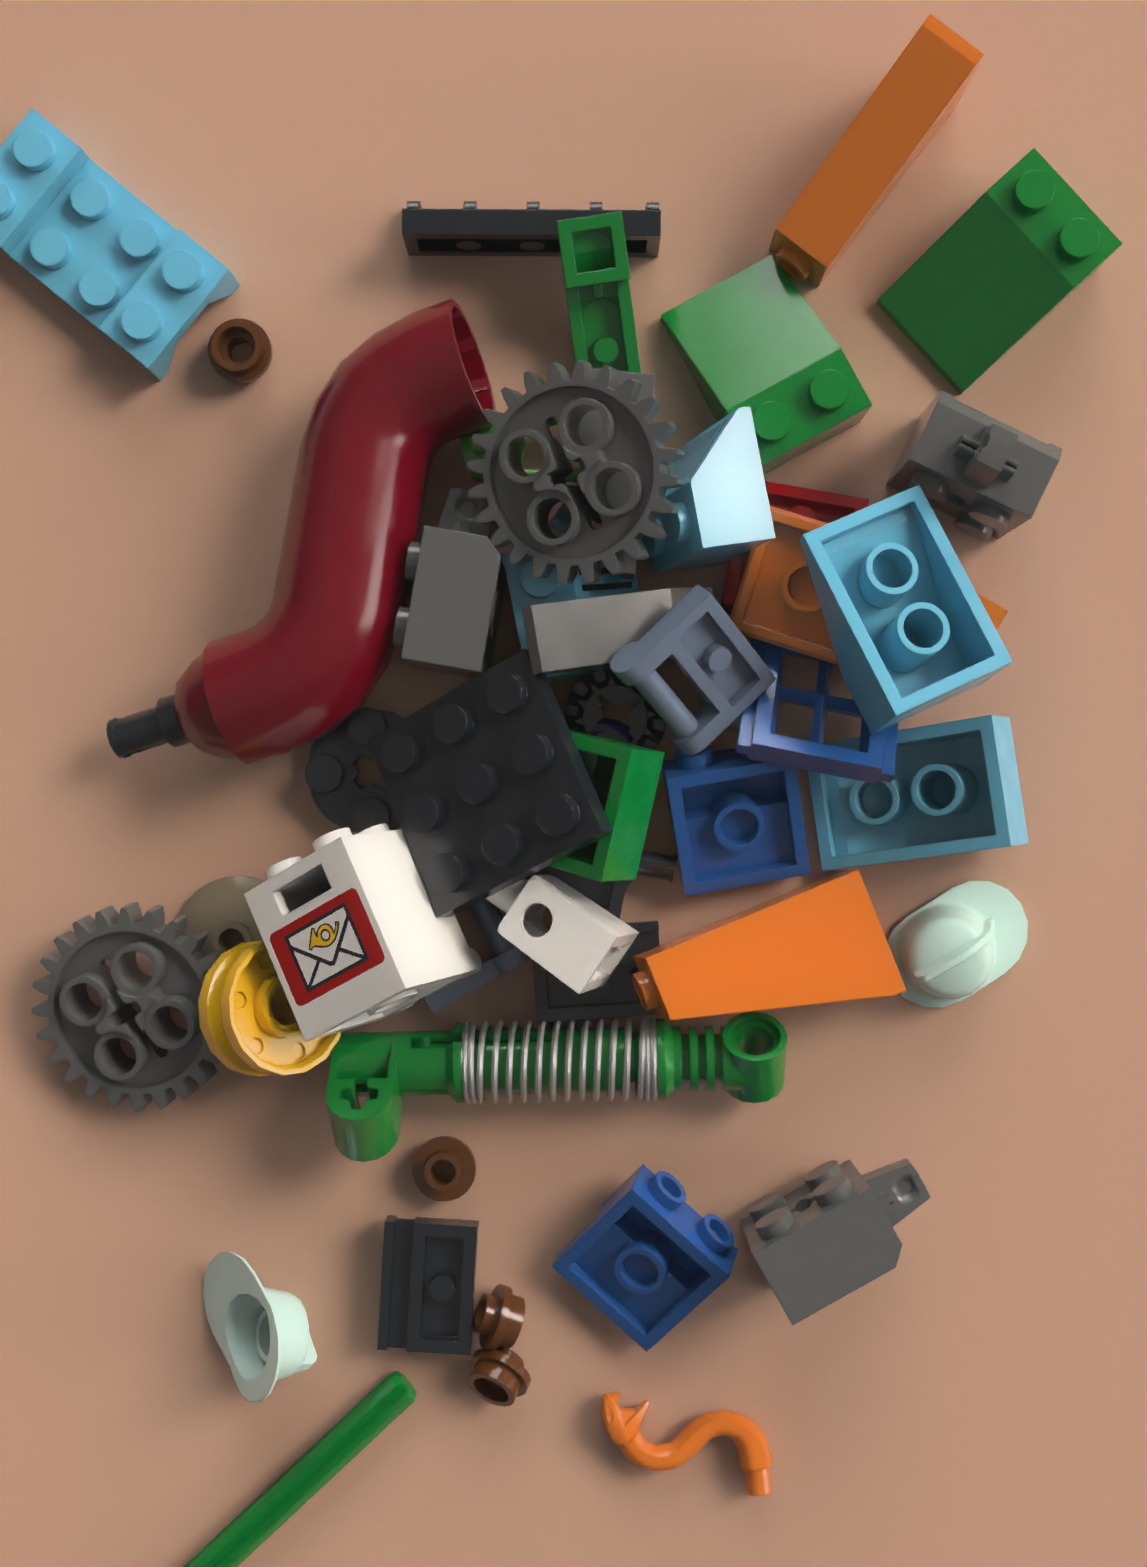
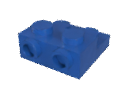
(734, 820)
(648, 1256)

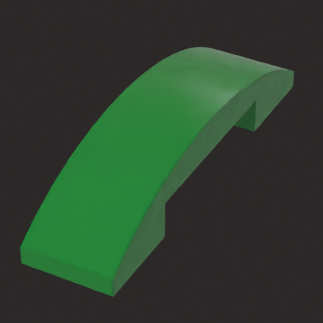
(599, 291)

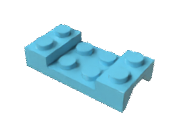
(102, 245)

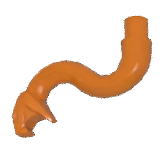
(747, 1436)

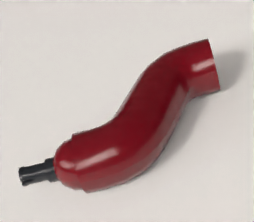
(341, 551)

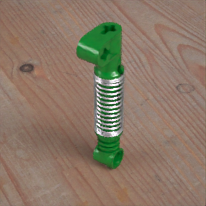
(475, 1062)

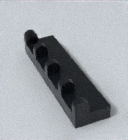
(514, 230)

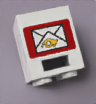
(356, 931)

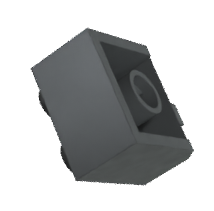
(975, 468)
(454, 593)
(831, 1232)

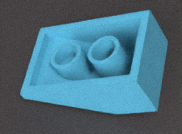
(900, 609)
(948, 796)

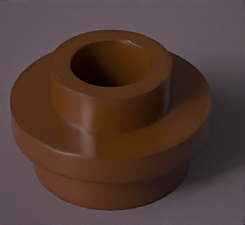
(227, 337)
(447, 1149)
(499, 1318)
(498, 1376)

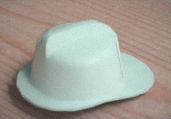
(958, 943)
(255, 1326)

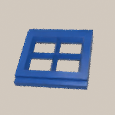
(758, 724)

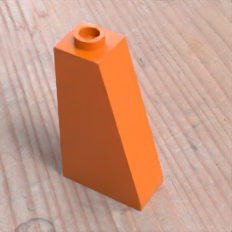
(875, 151)
(782, 953)

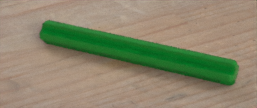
(308, 1474)

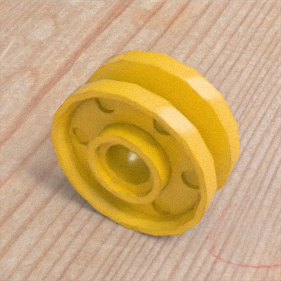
(239, 1018)

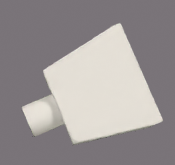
(583, 936)

